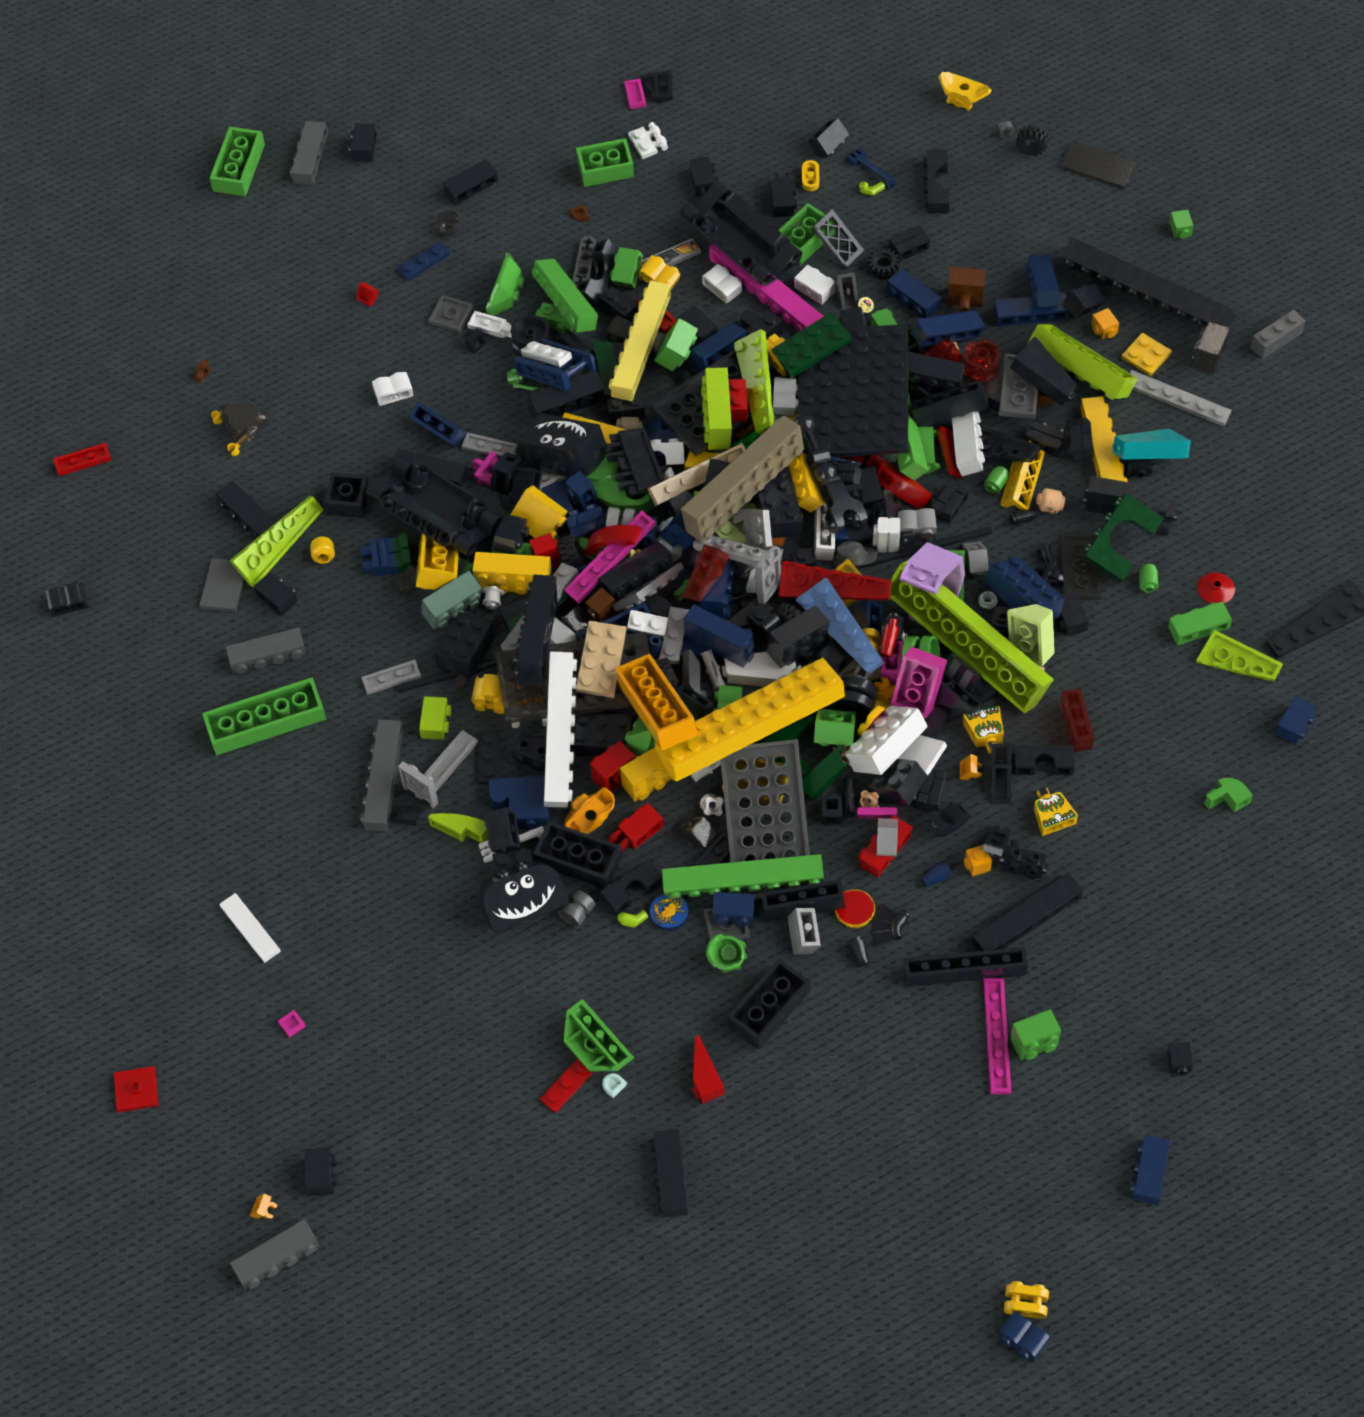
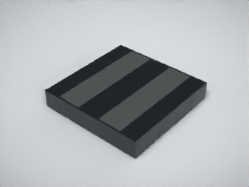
(962, 672)

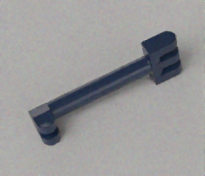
(860, 156)

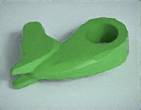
(608, 493)

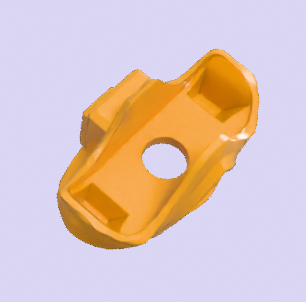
(601, 803)

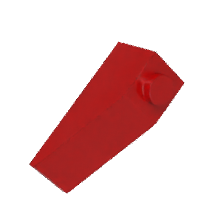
(705, 1077)

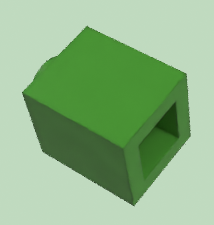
(1181, 224)

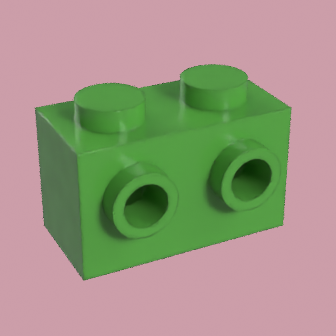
(626, 267)

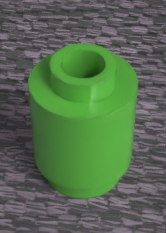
(996, 480)
(1148, 578)

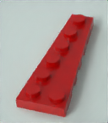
(799, 578)

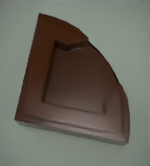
(580, 213)
(201, 371)

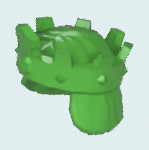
(726, 953)

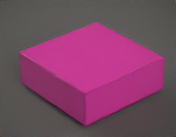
(291, 1023)

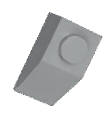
(976, 557)

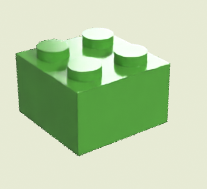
(676, 345)
(834, 727)
(1035, 1035)

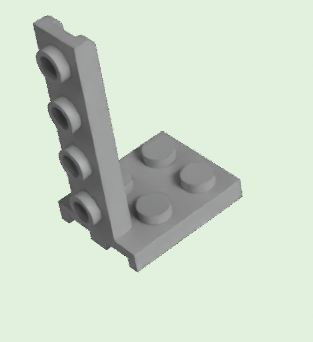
(766, 563)
(426, 785)

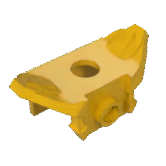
(961, 90)

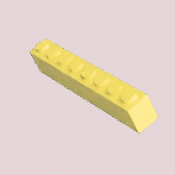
(640, 341)

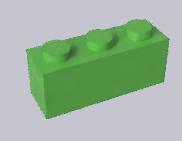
(1199, 623)

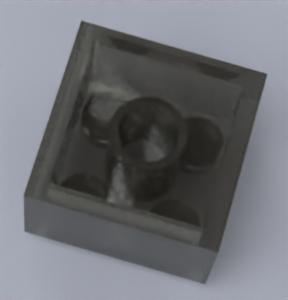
(1210, 348)

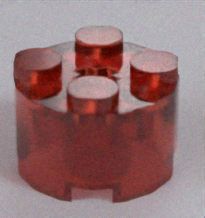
(981, 360)

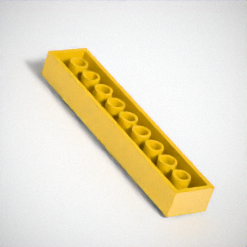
(754, 718)

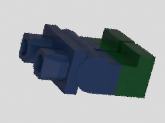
(388, 555)

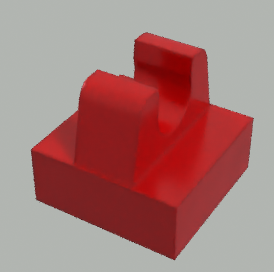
(366, 294)

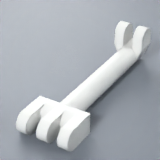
(523, 837)

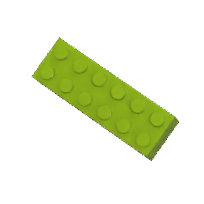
(1085, 362)

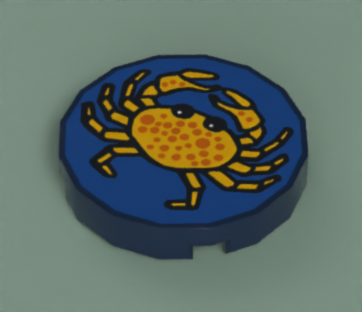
(669, 913)

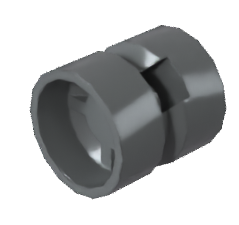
(578, 906)

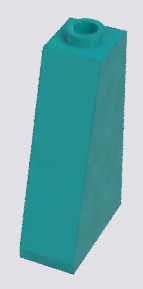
(1151, 445)

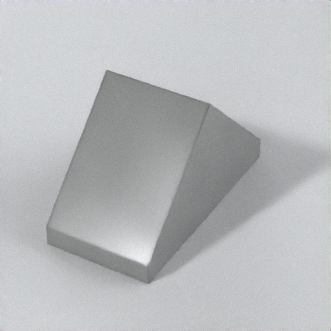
(887, 837)

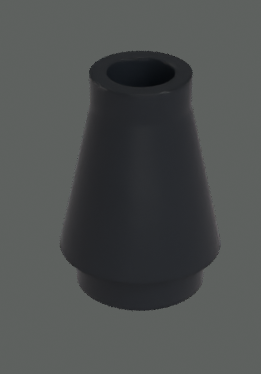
(858, 950)

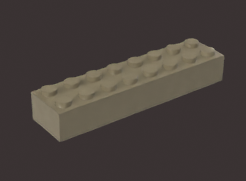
(742, 479)

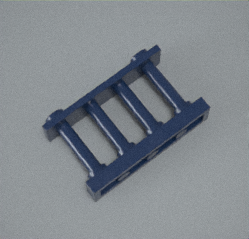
(555, 375)

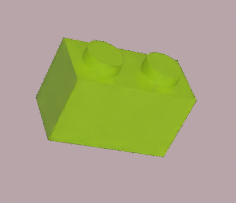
(434, 718)

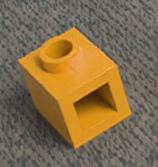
(1105, 324)
(977, 861)

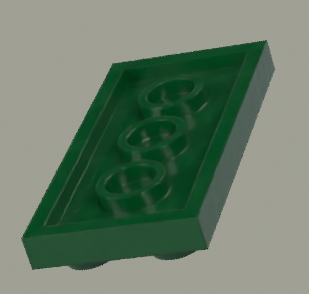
(811, 344)

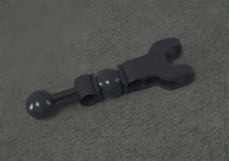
(832, 488)

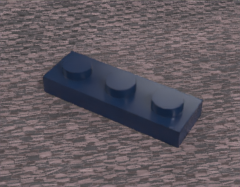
(423, 261)

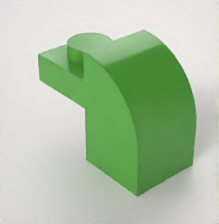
(1231, 791)

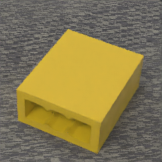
(541, 512)

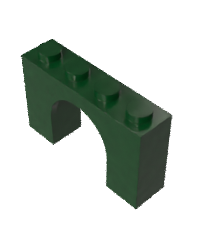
(1100, 550)

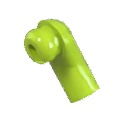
(871, 190)

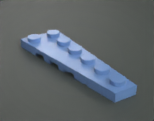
(842, 624)

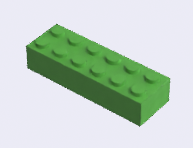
(264, 716)

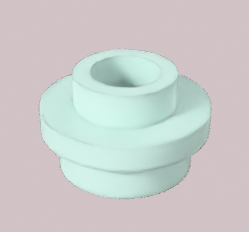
(990, 596)

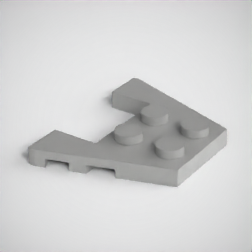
(757, 533)

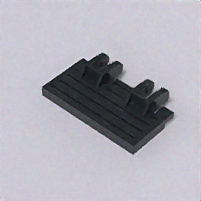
(637, 458)

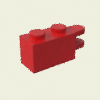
(638, 827)

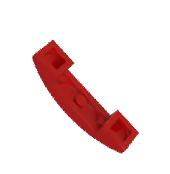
(621, 534)

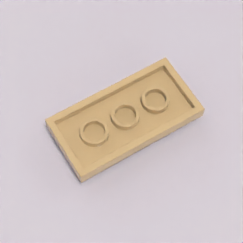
(599, 658)

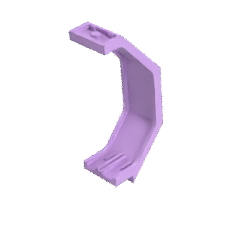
(934, 567)

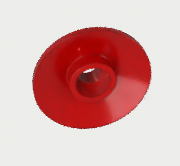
(1214, 594)

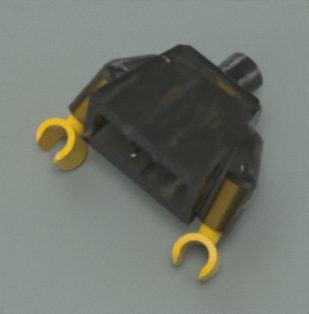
(241, 422)

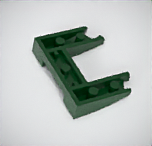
(814, 780)

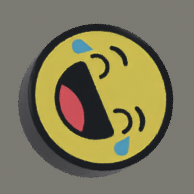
(866, 303)

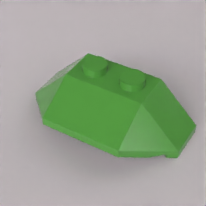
(506, 287)
(593, 1041)

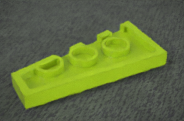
(1236, 657)

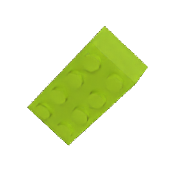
(716, 408)

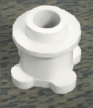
(492, 597)
(715, 807)

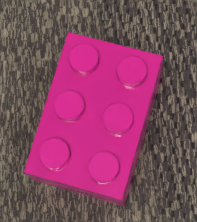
(918, 681)

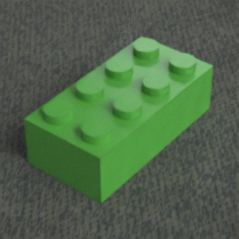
(237, 161)

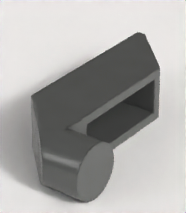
(691, 671)

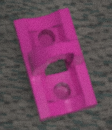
(484, 468)

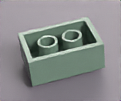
(451, 599)

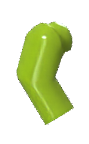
(632, 920)

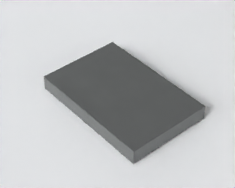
(222, 587)

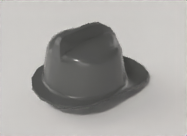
(855, 553)

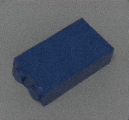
(719, 635)

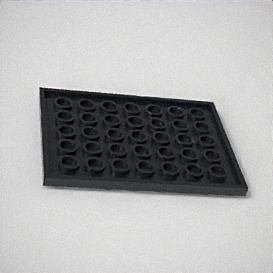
(860, 394)

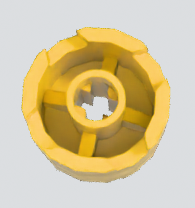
(487, 694)

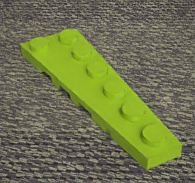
(754, 367)
(269, 547)

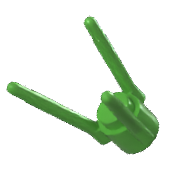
(515, 380)

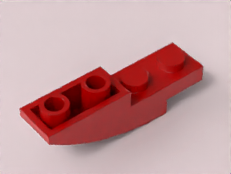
(899, 483)

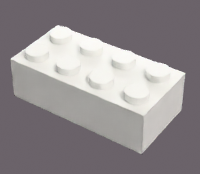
(886, 740)

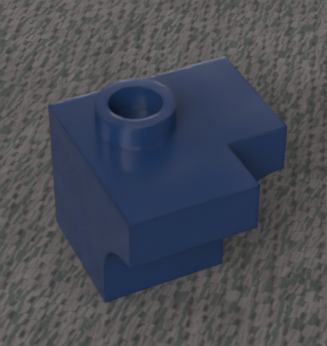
(676, 533)

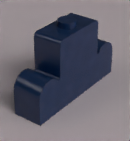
(523, 796)

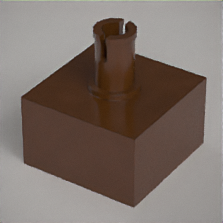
(966, 288)

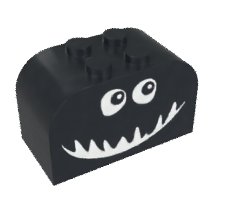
(564, 445)
(520, 894)

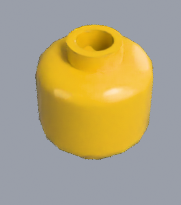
(322, 550)

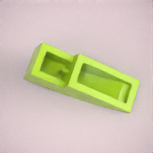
(459, 826)

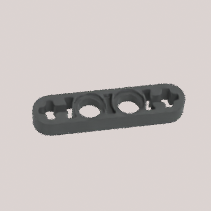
(584, 265)

